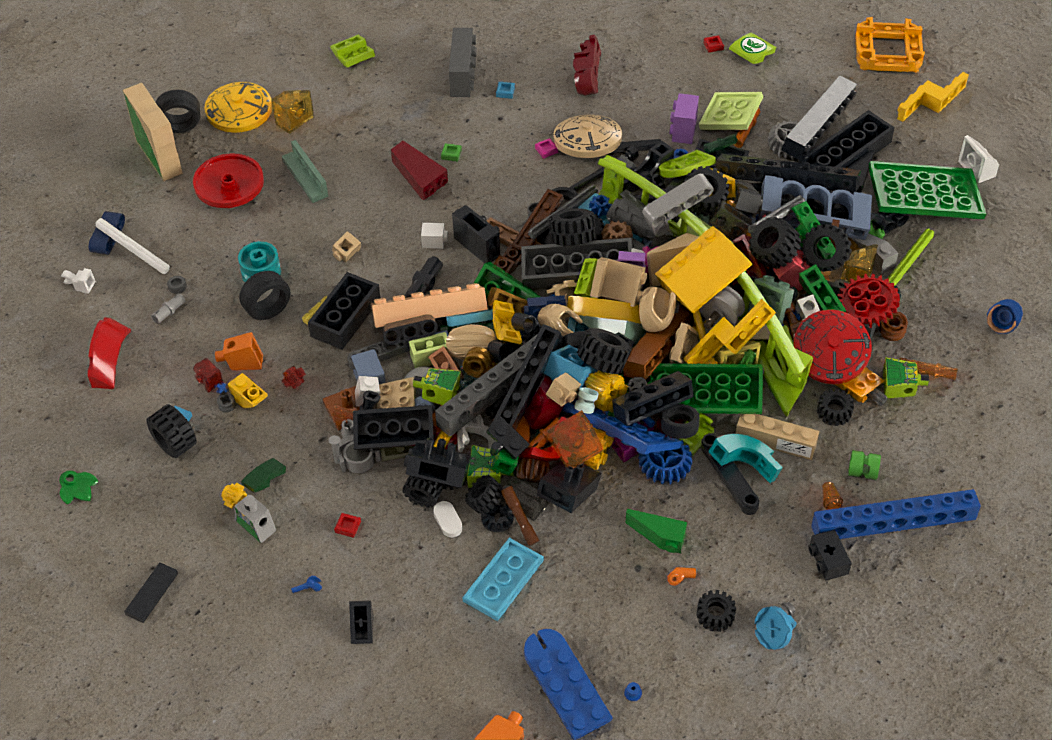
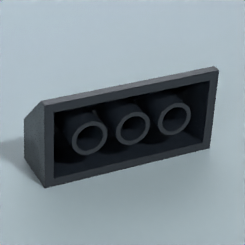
(393, 427)

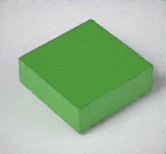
(451, 152)

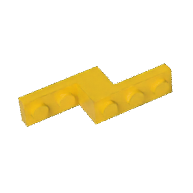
(932, 96)
(731, 336)

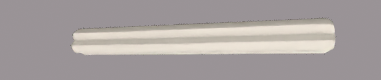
(132, 246)

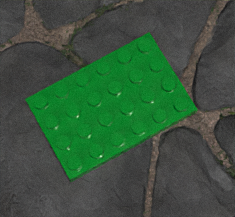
(926, 190)

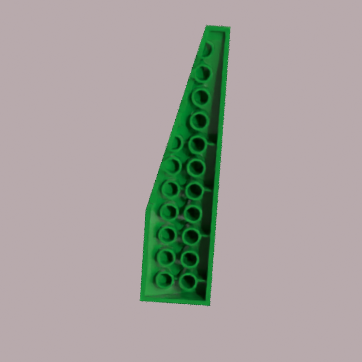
(718, 386)

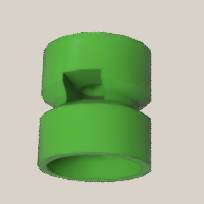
(857, 467)

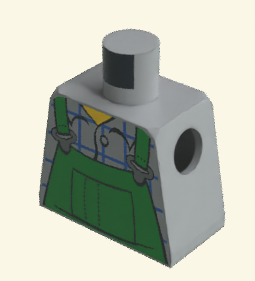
(249, 514)

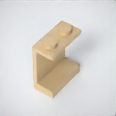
(618, 281)

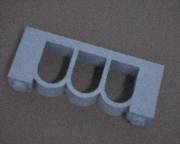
(857, 204)

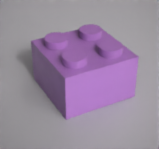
(684, 118)

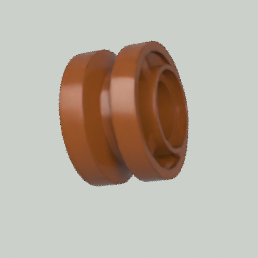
(894, 333)

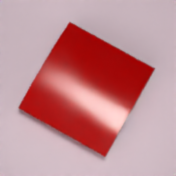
(547, 454)

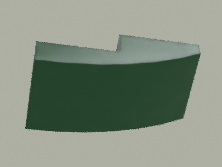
(260, 476)

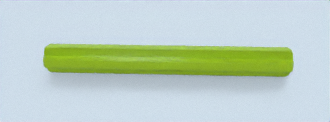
(911, 256)

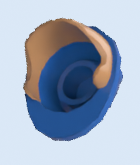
(1004, 316)

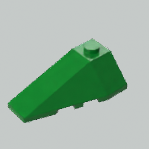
(496, 277)

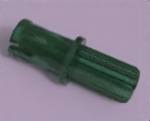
(720, 144)

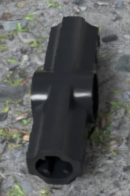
(425, 278)

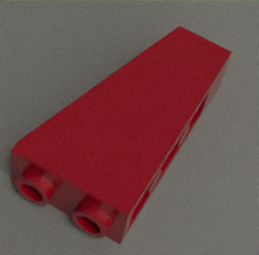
(419, 170)

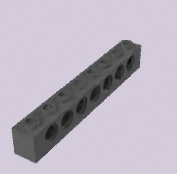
(482, 392)

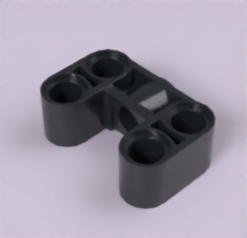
(528, 329)

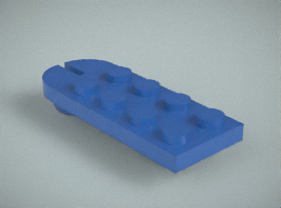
(565, 683)

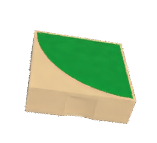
(152, 131)

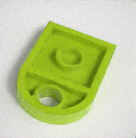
(685, 164)

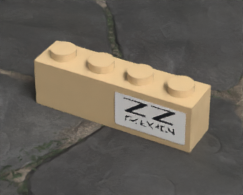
(779, 434)

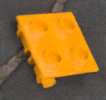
(862, 385)

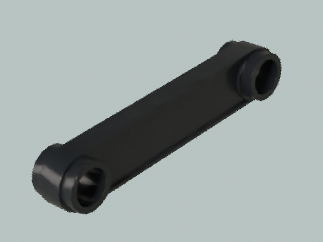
(732, 479)

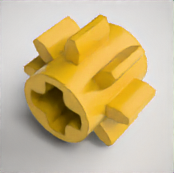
(233, 494)

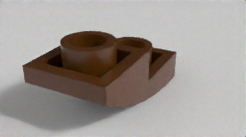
(509, 260)

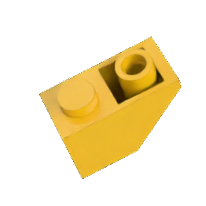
(246, 392)

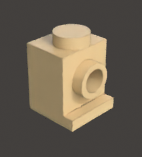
(347, 242)

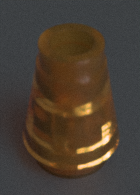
(831, 496)

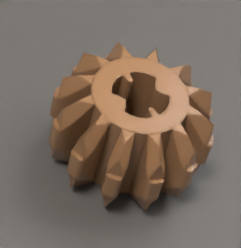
(616, 230)

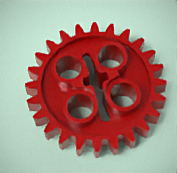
(870, 299)

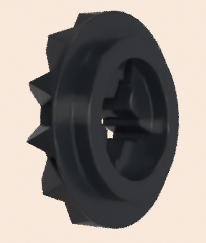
(505, 520)

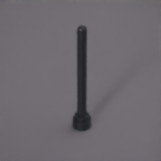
(630, 153)

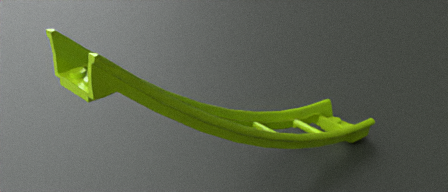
(785, 389)

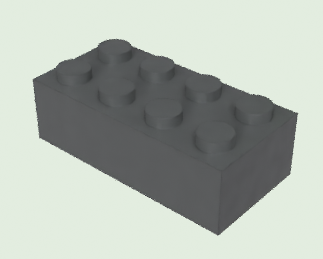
(462, 62)

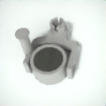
(355, 460)

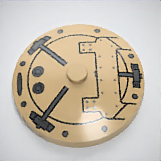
(587, 136)

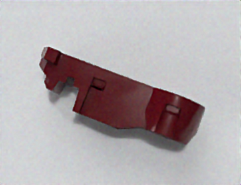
(586, 67)

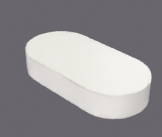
(447, 519)

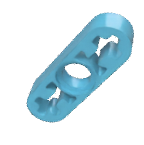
(468, 318)

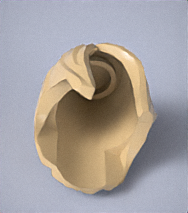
(656, 309)
(554, 316)
(466, 337)

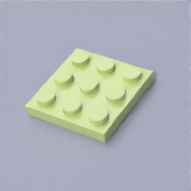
(730, 111)

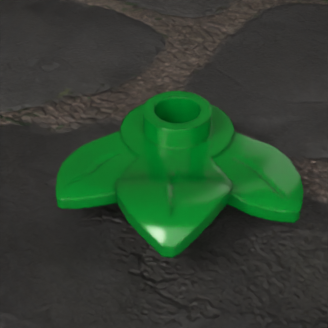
(78, 488)

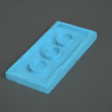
(503, 579)

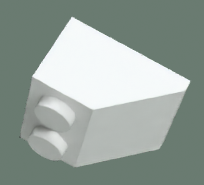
(976, 157)

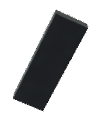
(151, 592)

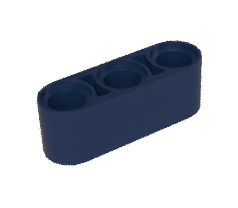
(101, 242)

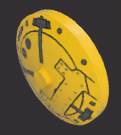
(238, 107)

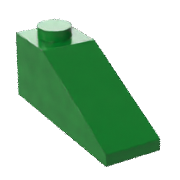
(816, 284)
(661, 531)

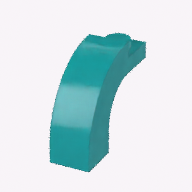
(748, 450)

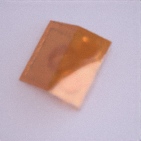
(574, 440)

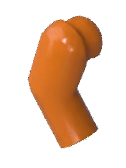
(680, 574)

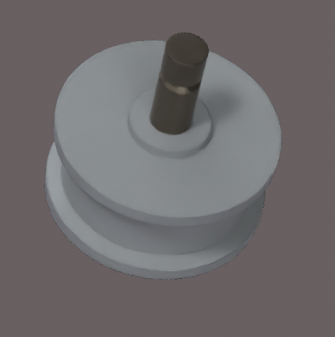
(724, 304)

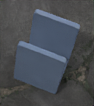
(368, 365)

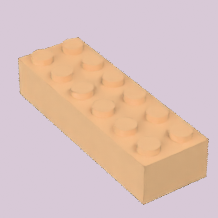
(437, 304)

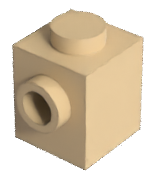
(563, 389)

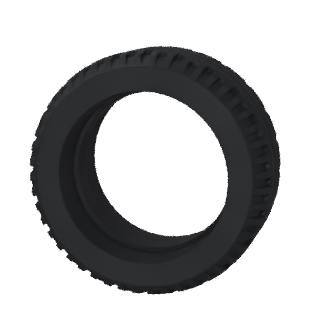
(180, 99)
(272, 304)

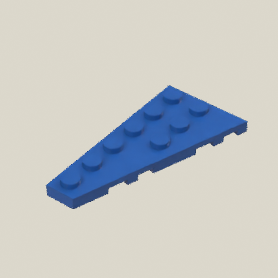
(632, 435)

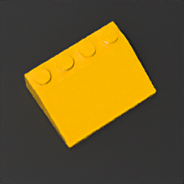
(703, 269)

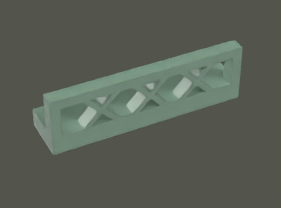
(305, 173)

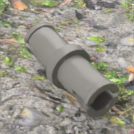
(168, 308)

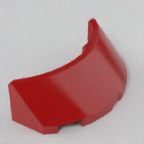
(104, 352)

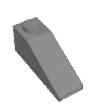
(886, 255)

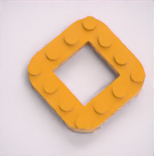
(913, 46)

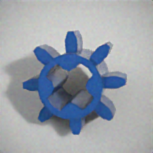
(600, 205)

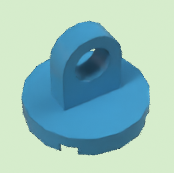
(774, 627)

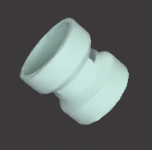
(586, 400)

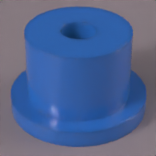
(633, 692)

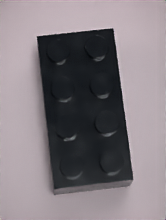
(344, 310)

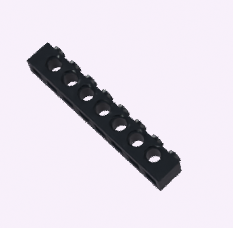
(807, 174)

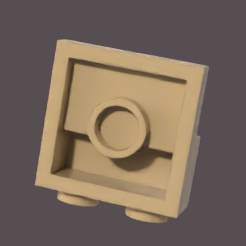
(685, 340)

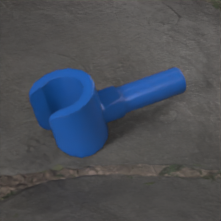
(312, 582)

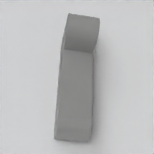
(675, 202)

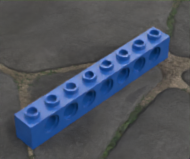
(898, 514)

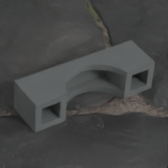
(746, 197)

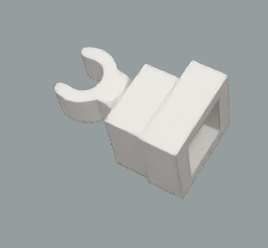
(82, 281)

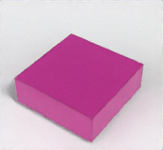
(546, 148)

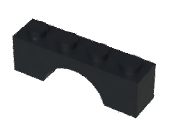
(656, 156)

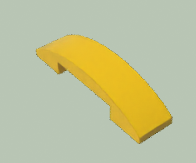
(603, 308)
(502, 324)

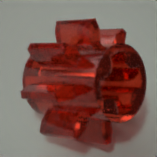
(293, 377)

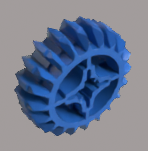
(676, 466)

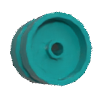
(257, 258)

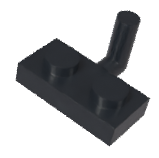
(507, 439)

